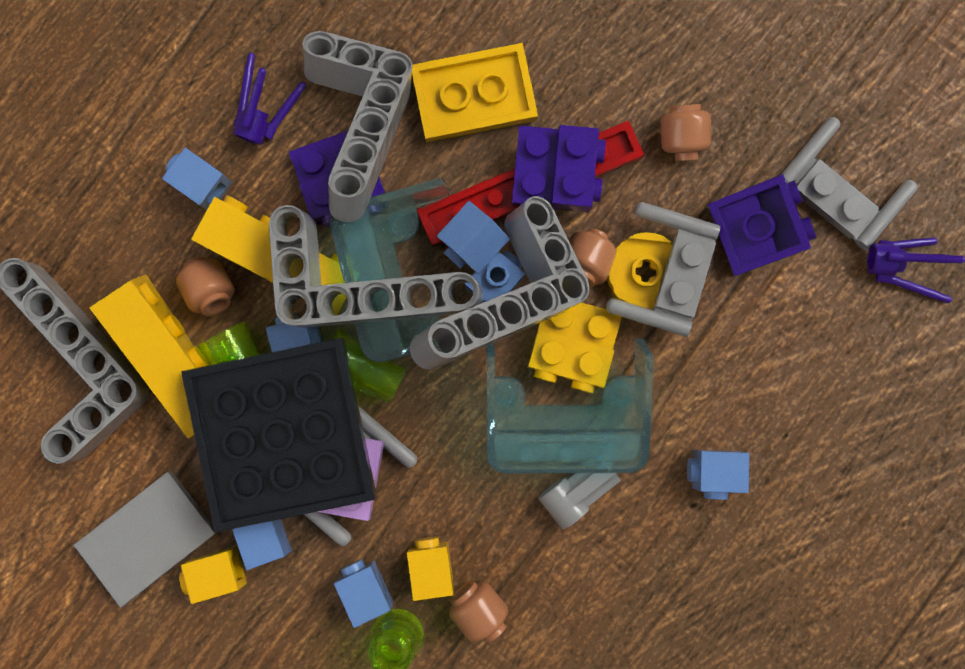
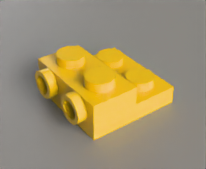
(576, 347)

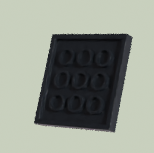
(279, 435)

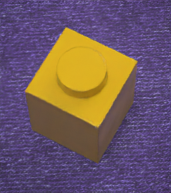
(430, 569)
(212, 575)

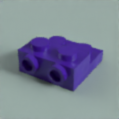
(559, 166)
(313, 167)
(762, 224)

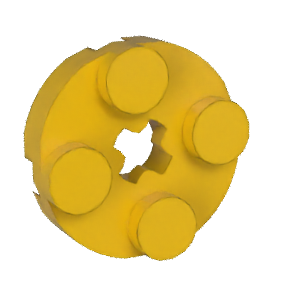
(631, 255)

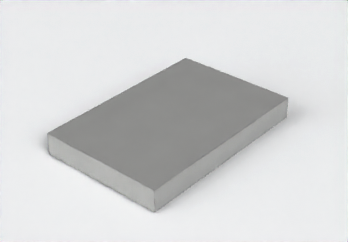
(145, 538)

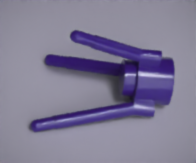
(250, 122)
(888, 258)

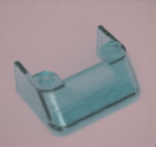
(369, 253)
(571, 437)

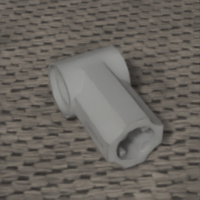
(571, 496)

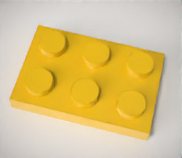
(474, 92)

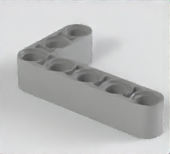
(385, 84)
(554, 287)
(359, 294)
(81, 356)

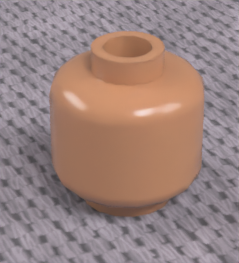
(686, 131)
(594, 254)
(205, 286)
(478, 611)

